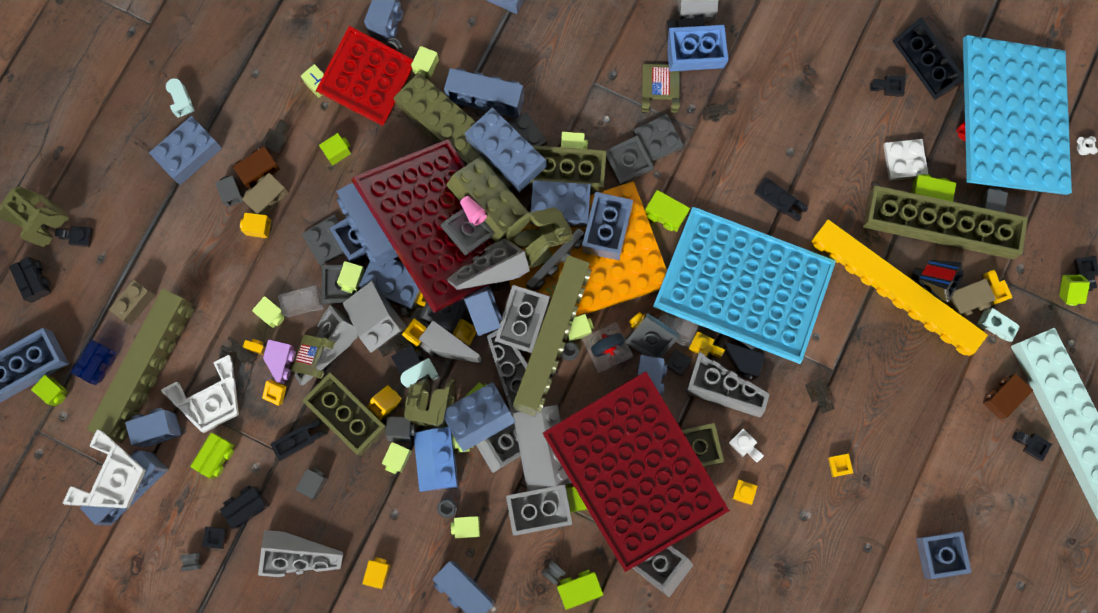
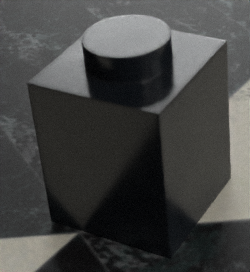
(407, 358)

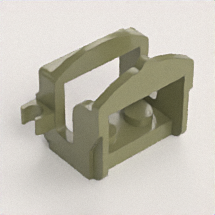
(21, 210)
(553, 232)
(418, 399)

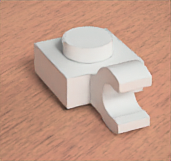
(744, 443)

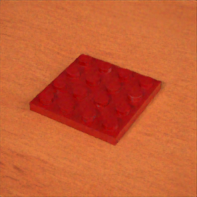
(365, 75)

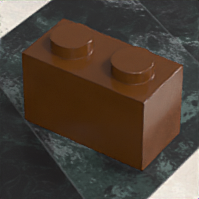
(255, 166)
(1007, 396)

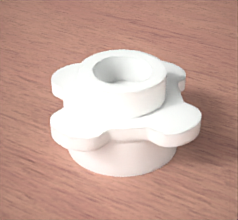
(1081, 146)

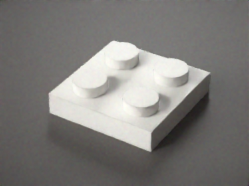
(905, 159)

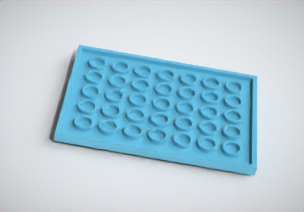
(1016, 116)
(745, 285)

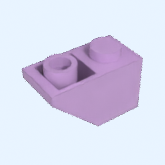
(278, 359)

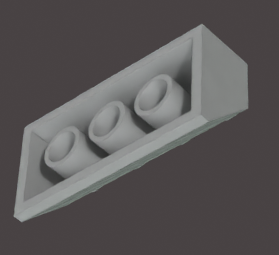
(538, 459)

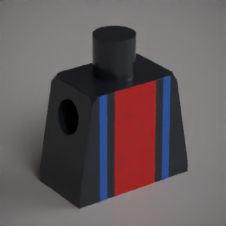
(940, 278)

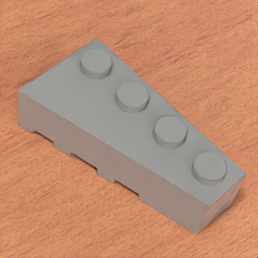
(510, 367)
(725, 388)

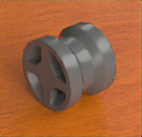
(190, 562)
(553, 572)

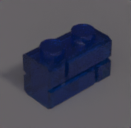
(94, 362)

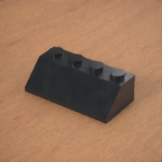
(931, 57)

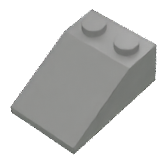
(697, 8)
(373, 317)
(522, 318)
(443, 344)
(500, 448)
(539, 510)
(665, 569)

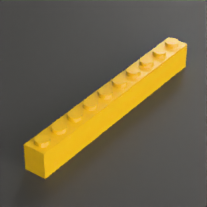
(899, 288)

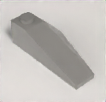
(499, 263)
(336, 328)
(289, 553)

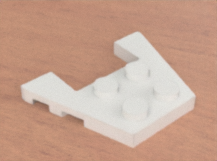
(211, 405)
(116, 480)

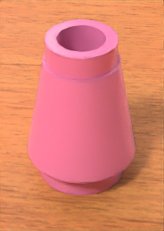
(473, 211)

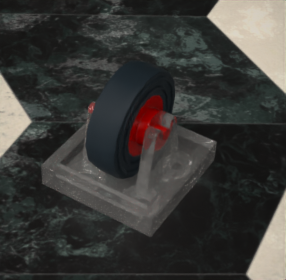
(607, 347)

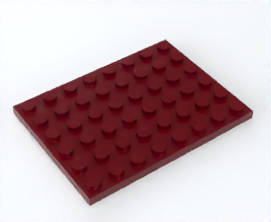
(410, 205)
(635, 471)

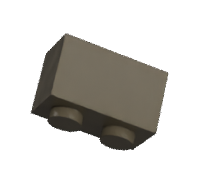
(265, 195)
(972, 297)
(132, 302)

